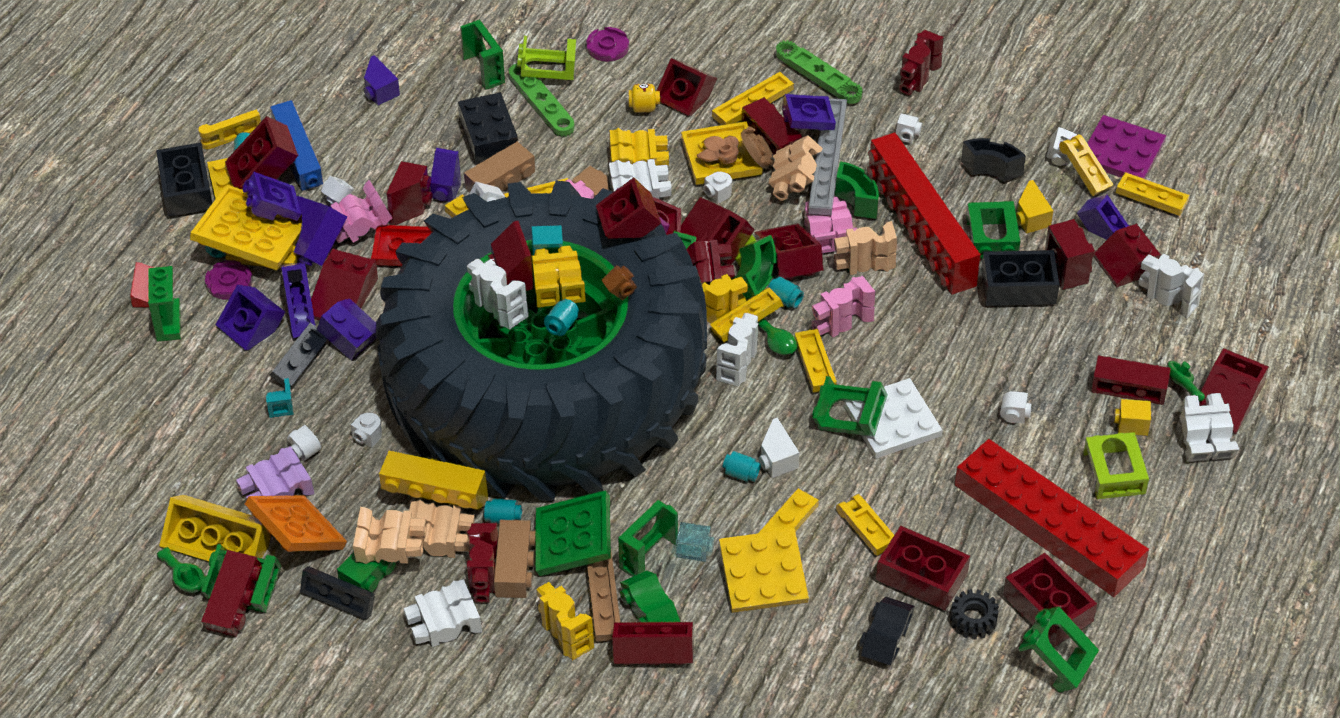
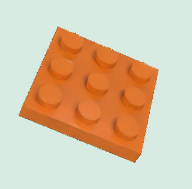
(295, 523)

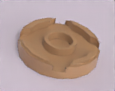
(757, 148)

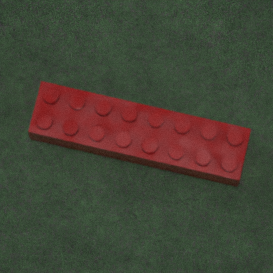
(923, 213)
(1051, 517)

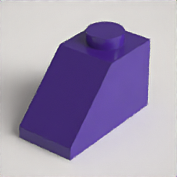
(380, 82)
(445, 175)
(1101, 216)

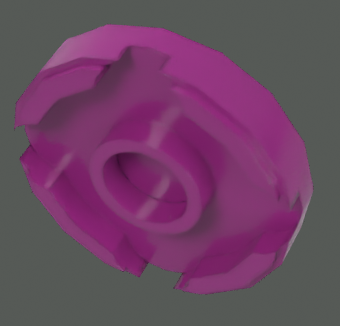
(607, 44)
(225, 277)

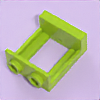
(528, 54)
(1117, 484)

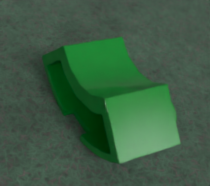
(857, 190)
(757, 265)
(648, 599)

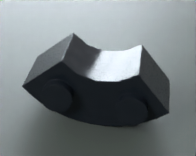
(993, 158)
(886, 630)

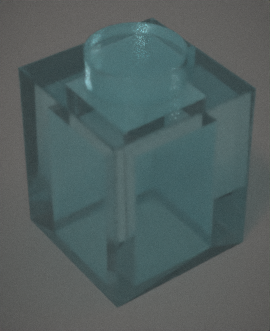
(694, 541)

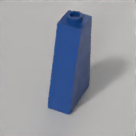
(306, 166)

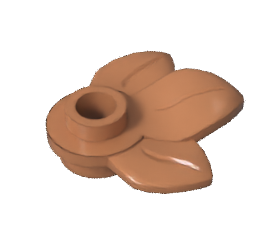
(720, 149)

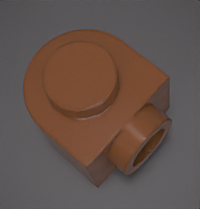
(620, 282)

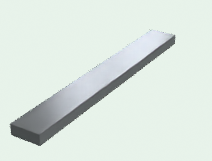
(827, 162)

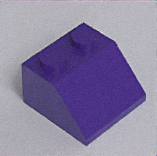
(249, 316)
(348, 328)

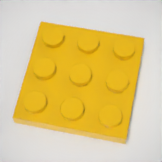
(694, 144)
(763, 570)

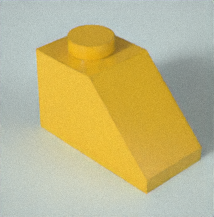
(1033, 209)

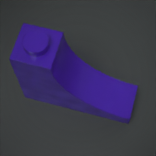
(318, 231)
(298, 297)

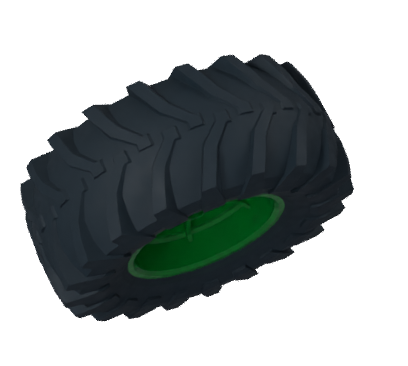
(530, 400)

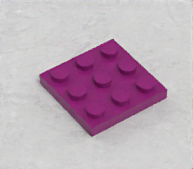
(1125, 147)

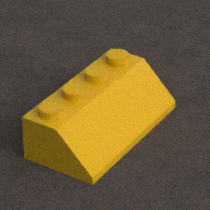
(434, 480)
(199, 526)

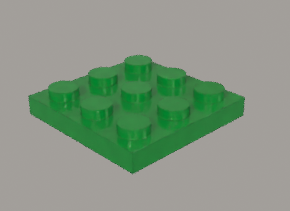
(573, 533)

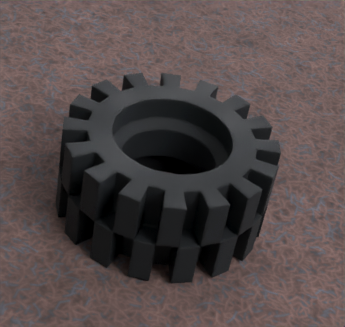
(978, 602)

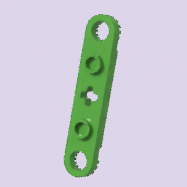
(829, 79)
(550, 109)

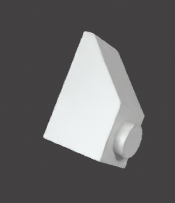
(778, 451)

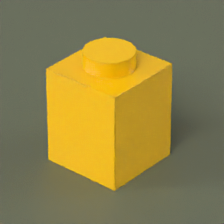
(1133, 417)

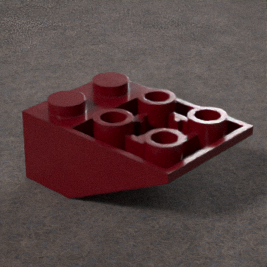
(713, 222)
(1237, 381)

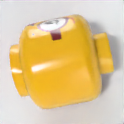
(643, 98)

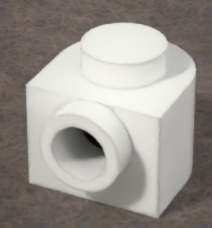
(908, 127)
(718, 186)
(336, 189)
(1015, 407)
(367, 429)
(304, 442)

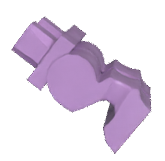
(276, 476)

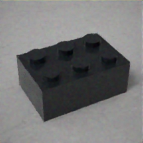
(486, 125)
(184, 179)
(1020, 277)

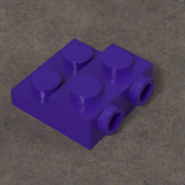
(808, 112)
(271, 197)

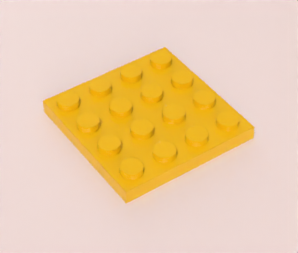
(236, 231)

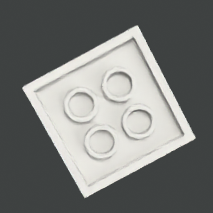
(903, 422)

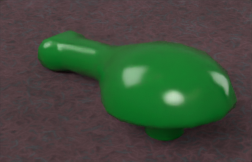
(778, 339)
(1182, 376)
(185, 575)

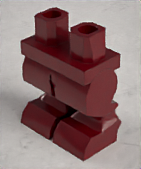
(922, 56)
(707, 258)
(481, 566)

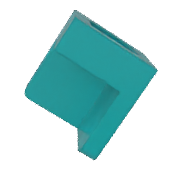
(546, 237)
(280, 402)

